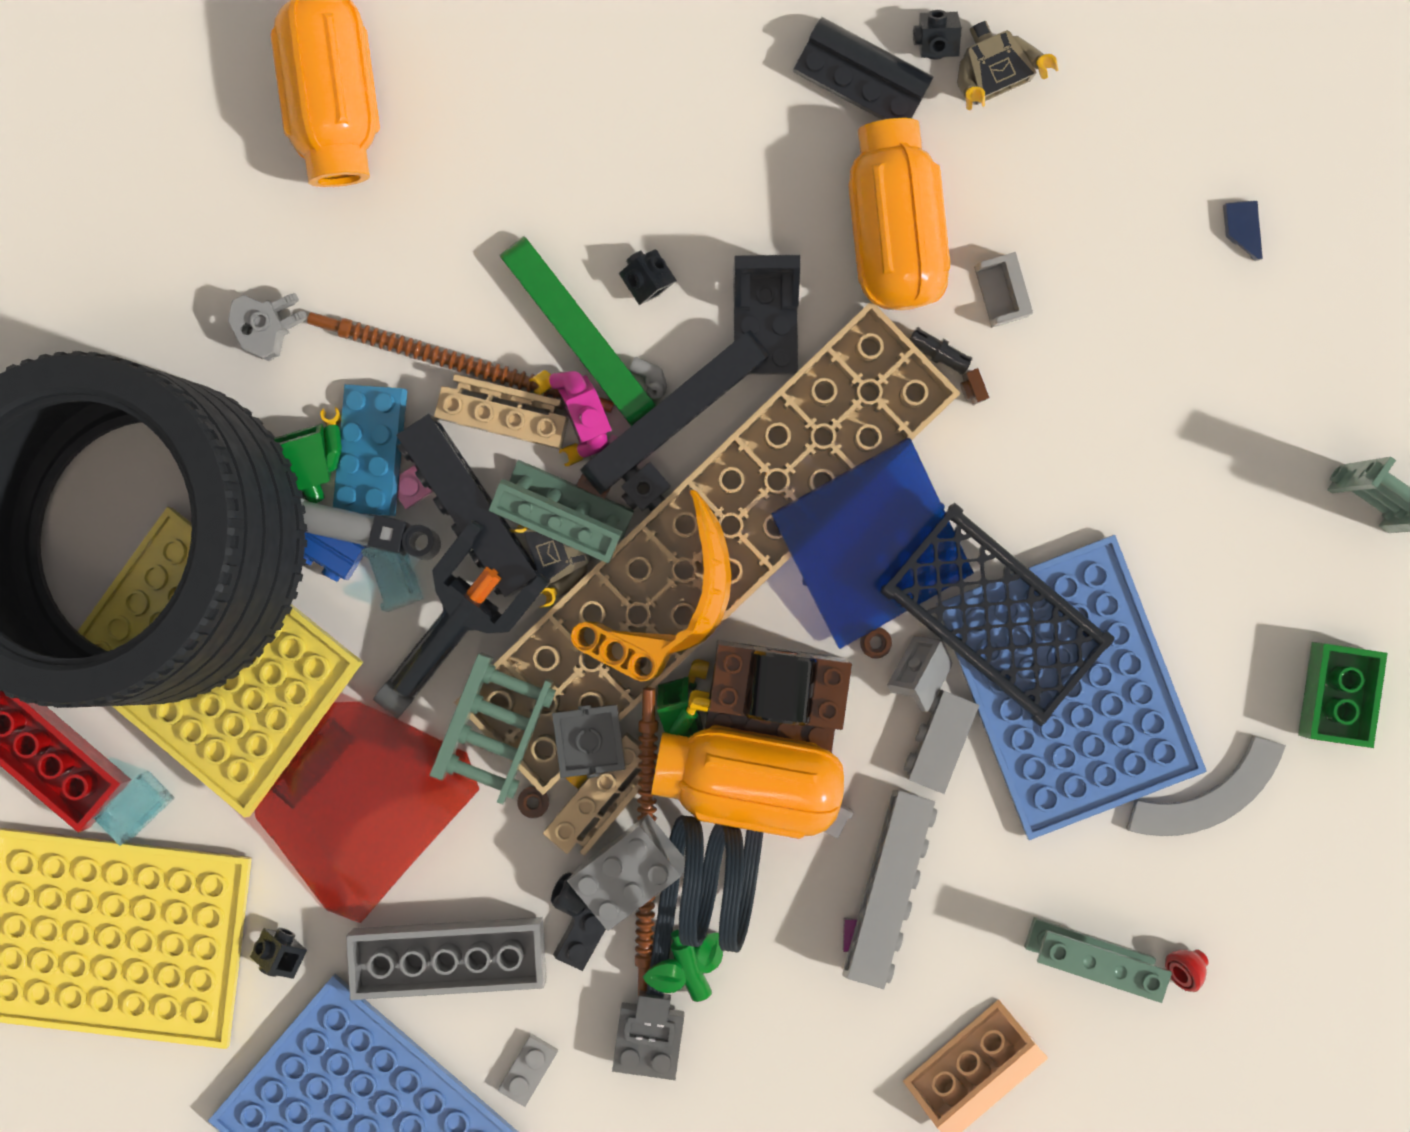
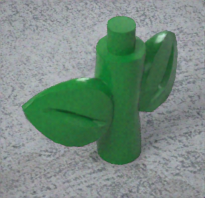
(687, 968)

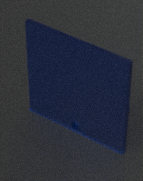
(858, 535)

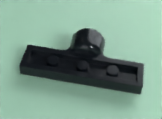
(584, 930)

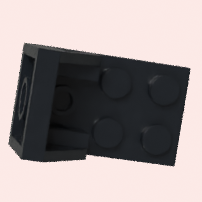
(768, 305)

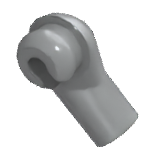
(653, 377)

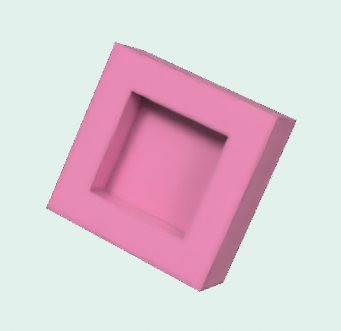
(410, 488)

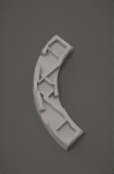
(1216, 804)

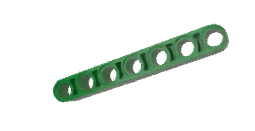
(577, 330)

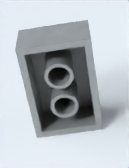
(628, 872)

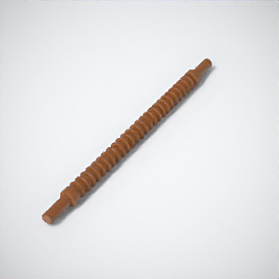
(346, 329)
(648, 727)

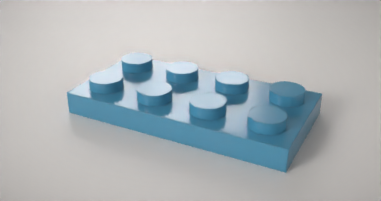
(369, 454)

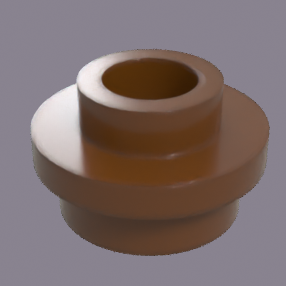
(883, 650)
(532, 812)

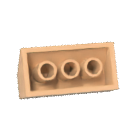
(975, 1069)

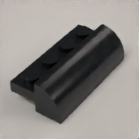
(862, 72)

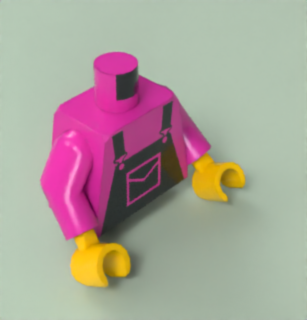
(582, 409)

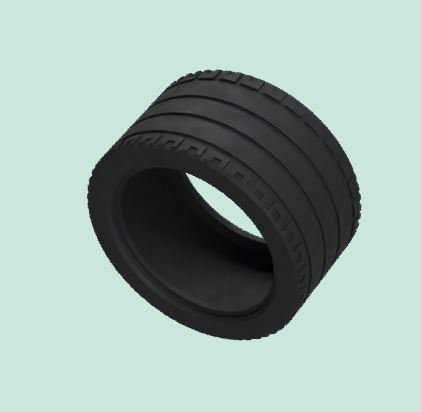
(240, 555)

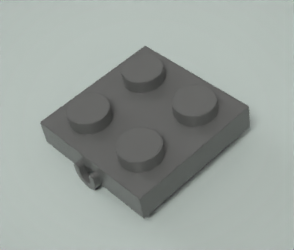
(588, 741)

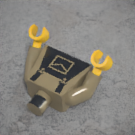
(998, 65)
(556, 562)

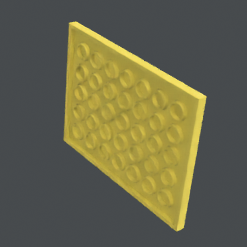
(253, 724)
(120, 937)

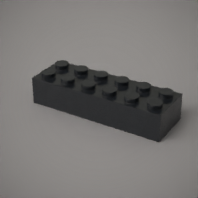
(466, 499)

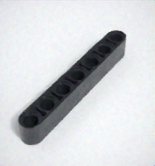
(675, 412)

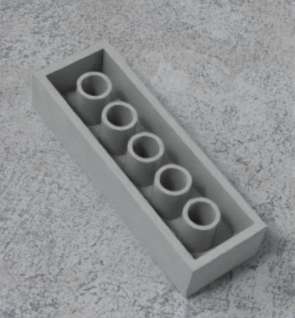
(446, 958)

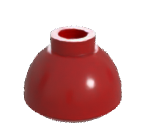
(1187, 968)

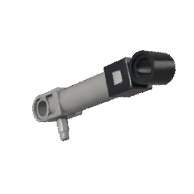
(368, 530)

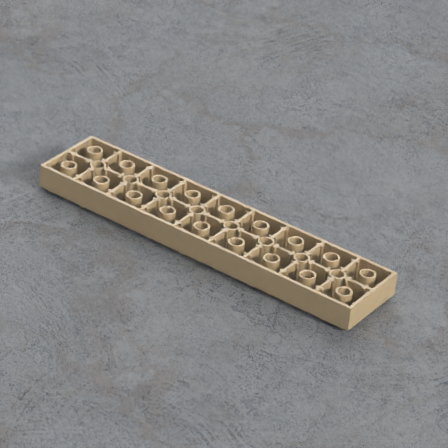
(832, 415)

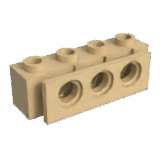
(501, 418)
(589, 800)

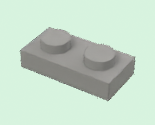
(528, 1070)

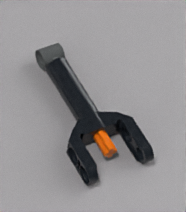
(463, 611)

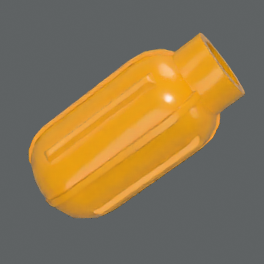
(326, 88)
(898, 217)
(751, 780)

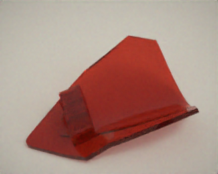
(360, 805)

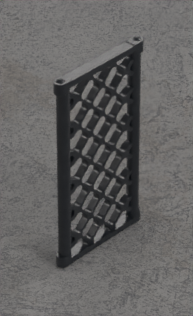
(1102, 638)

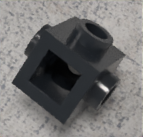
(938, 34)
(646, 276)
(647, 475)
(278, 953)

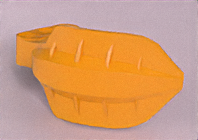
(703, 623)

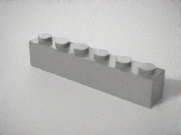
(889, 889)

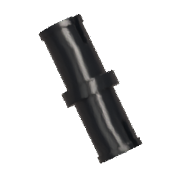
(940, 351)

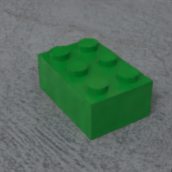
(1342, 694)

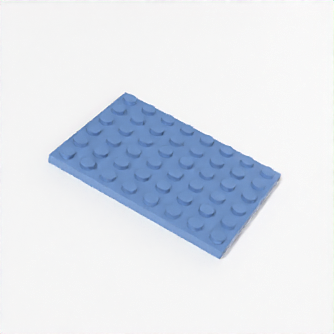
(1116, 728)
(351, 1073)

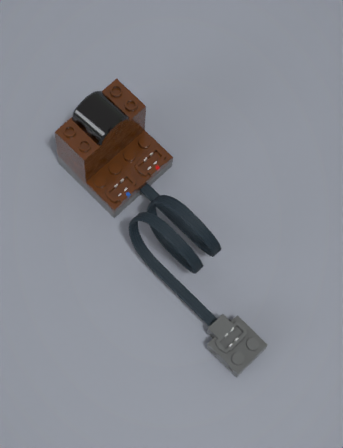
(756, 692)

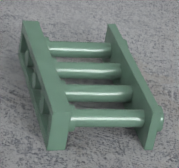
(1377, 487)
(561, 511)
(473, 703)
(1097, 960)

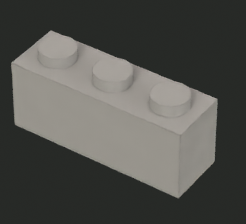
(941, 741)

